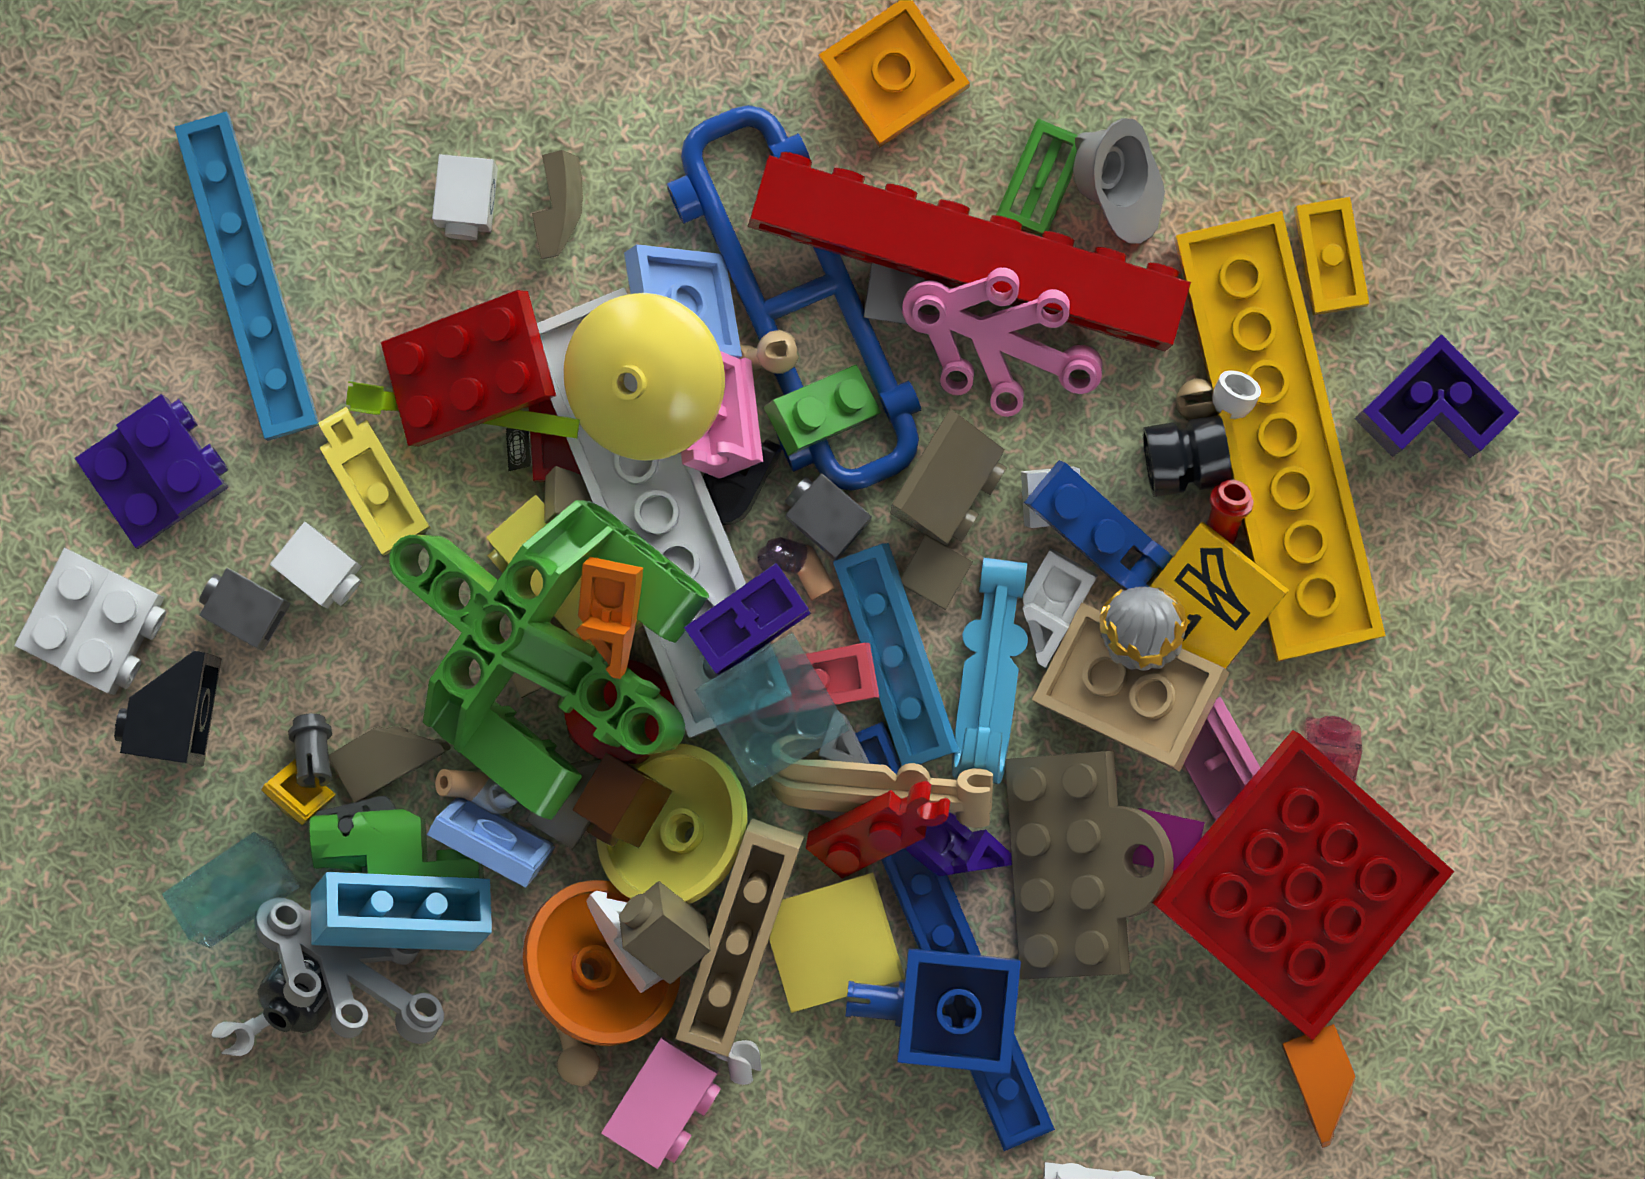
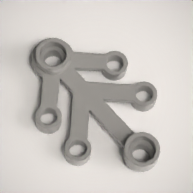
(338, 968)

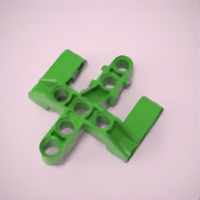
(542, 652)

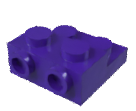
(153, 469)

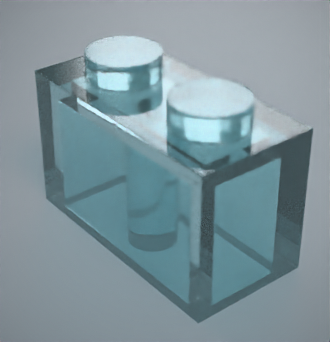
(230, 890)

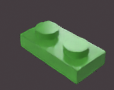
(822, 410)

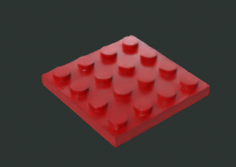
(1302, 885)

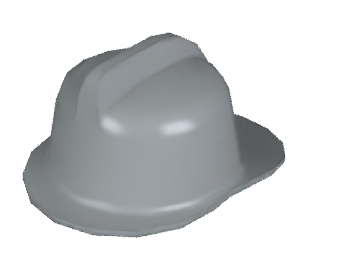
(1122, 177)

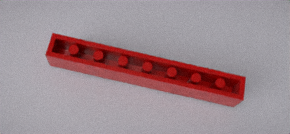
(957, 249)

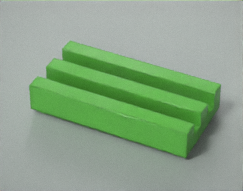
(1059, 137)

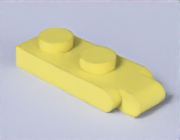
(371, 480)

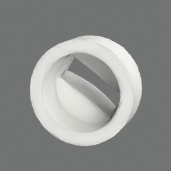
(1235, 394)

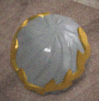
(1143, 627)

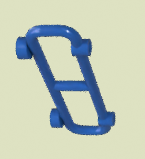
(697, 196)

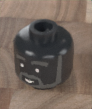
(283, 1014)

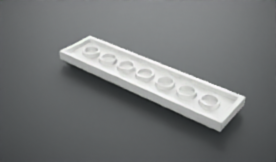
(662, 505)

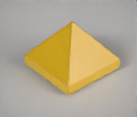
(294, 800)

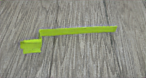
(373, 399)

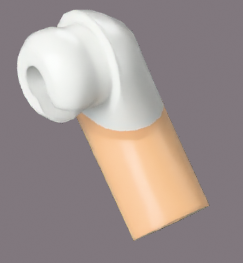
(475, 788)

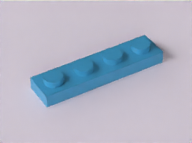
(899, 657)

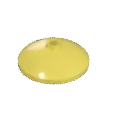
(674, 368)
(702, 797)

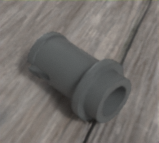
(311, 749)

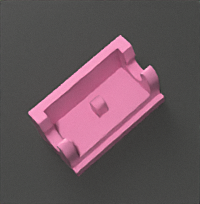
(735, 434)
(1220, 760)

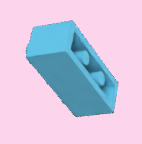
(400, 911)

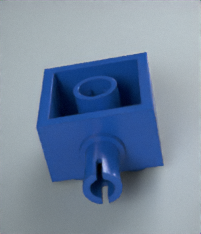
(916, 1006)

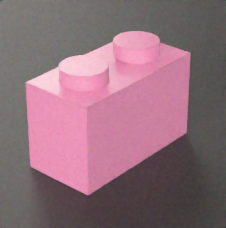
(661, 1102)

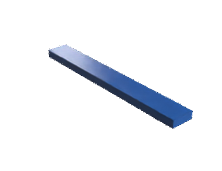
(941, 926)

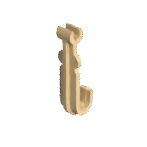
(846, 785)

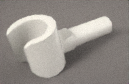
(244, 1031)
(741, 1060)

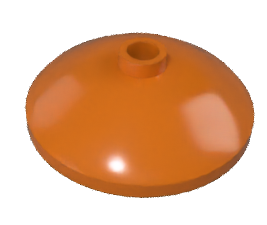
(596, 1010)

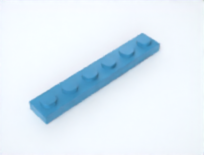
(247, 276)

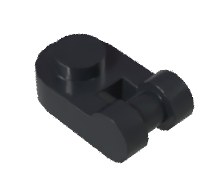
(737, 493)

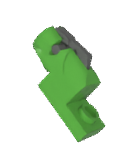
(383, 840)

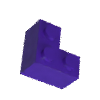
(1440, 389)

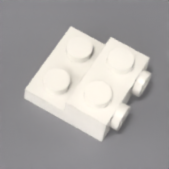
(92, 623)

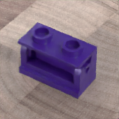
(747, 620)

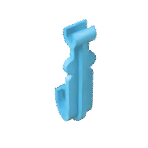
(990, 673)

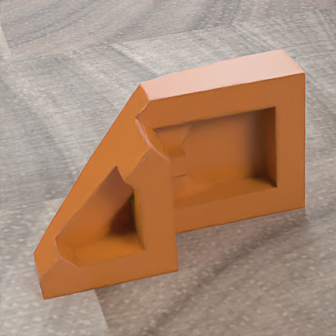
(610, 609)
(1323, 1078)

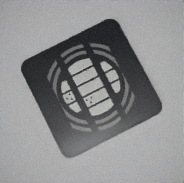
(518, 449)

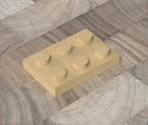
(1143, 710)

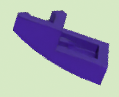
(956, 849)

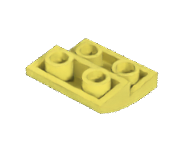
(833, 939)

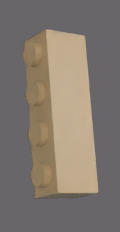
(739, 937)

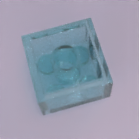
(772, 710)

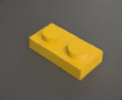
(1331, 256)

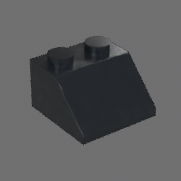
(172, 712)

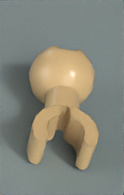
(774, 353)
(577, 1062)

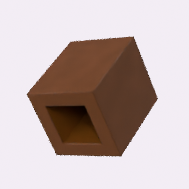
(621, 802)

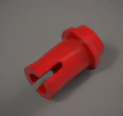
(1230, 504)

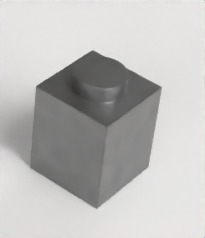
(826, 515)
(242, 608)

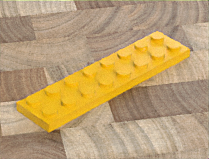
(1287, 447)

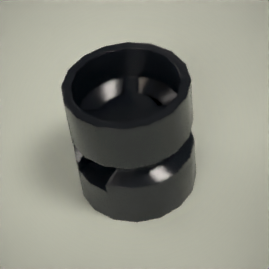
(1186, 455)

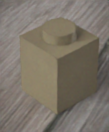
(663, 932)

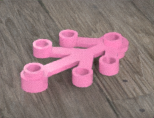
(995, 335)

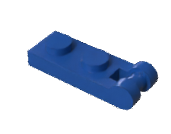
(1096, 527)

